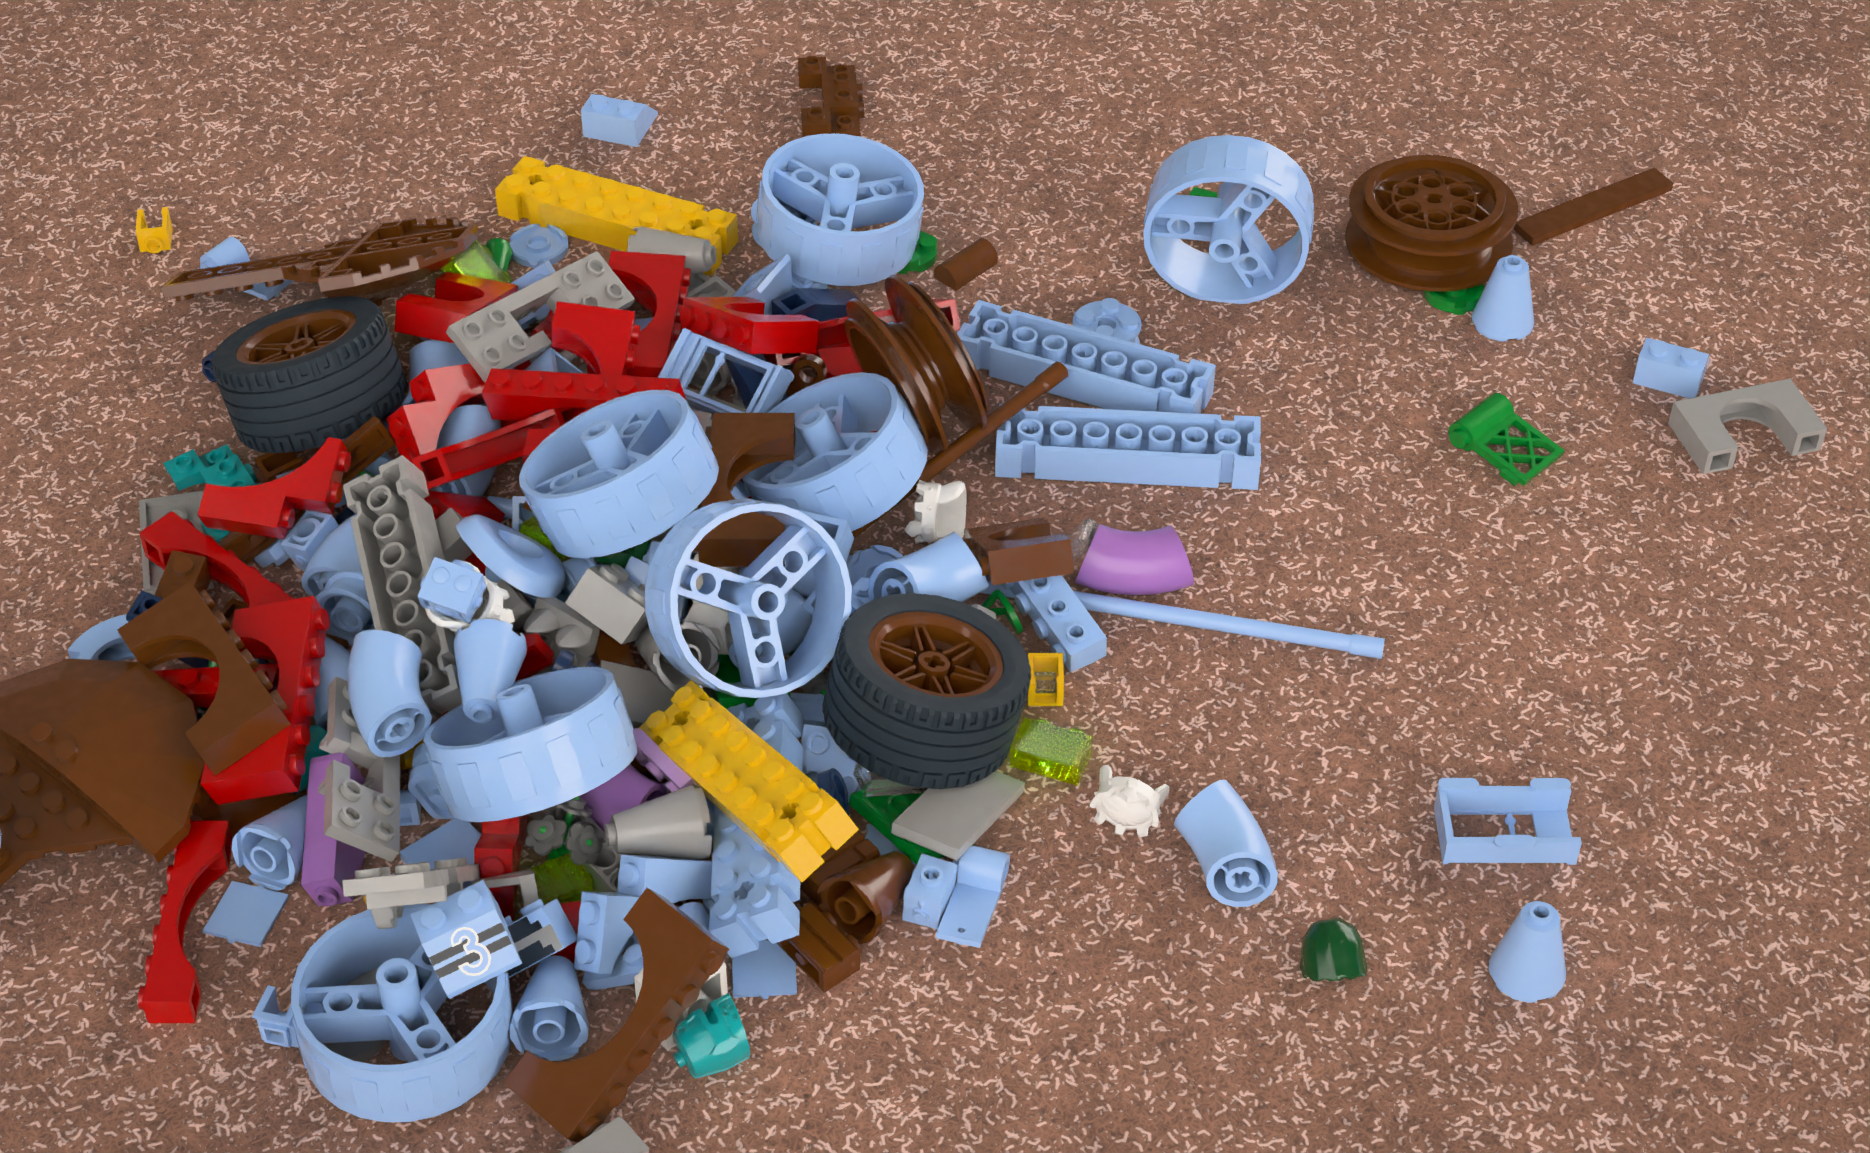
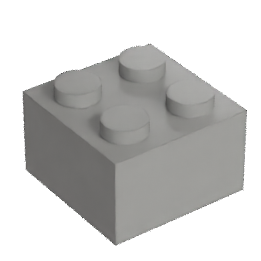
(611, 602)

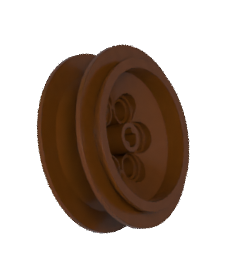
(1430, 222)
(920, 358)

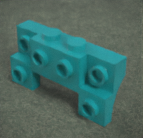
(215, 468)

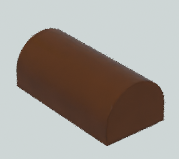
(967, 264)

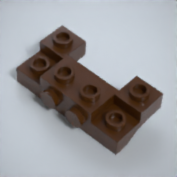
(840, 94)

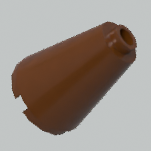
(866, 894)

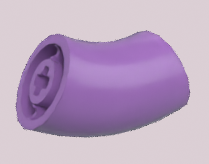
(1136, 562)
(621, 793)

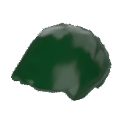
(1332, 951)

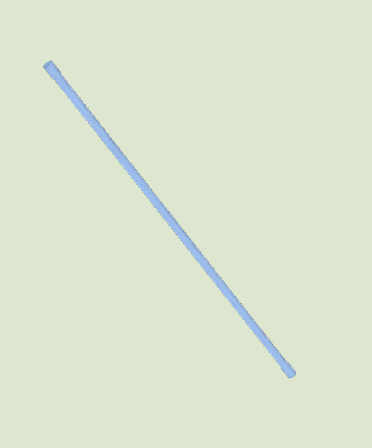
(1354, 644)

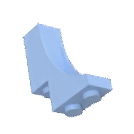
(601, 914)

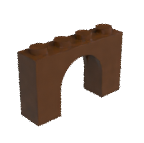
(1020, 551)

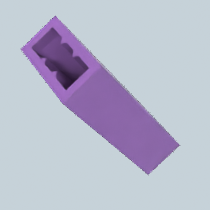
(324, 858)

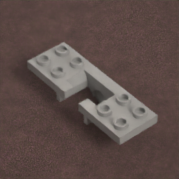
(495, 338)
(356, 813)
(408, 886)

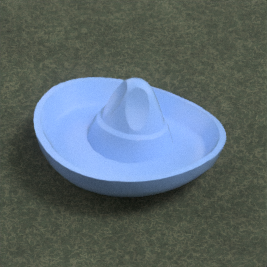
(513, 557)

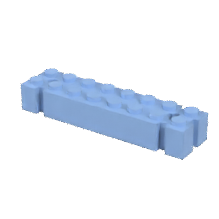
(1099, 366)
(1130, 447)
(748, 884)

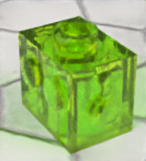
(562, 880)

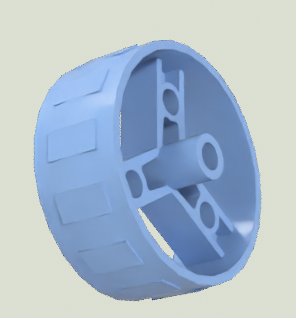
(844, 187)
(1239, 259)
(836, 462)
(619, 474)
(744, 596)
(547, 746)
(438, 1070)

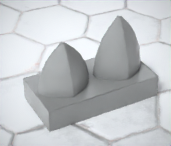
(563, 625)

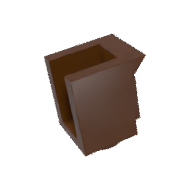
(273, 464)

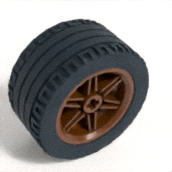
(309, 374)
(926, 690)

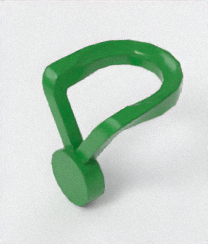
(1008, 610)

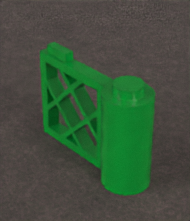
(1485, 426)

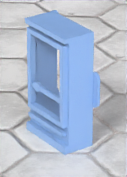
(687, 356)
(1544, 800)

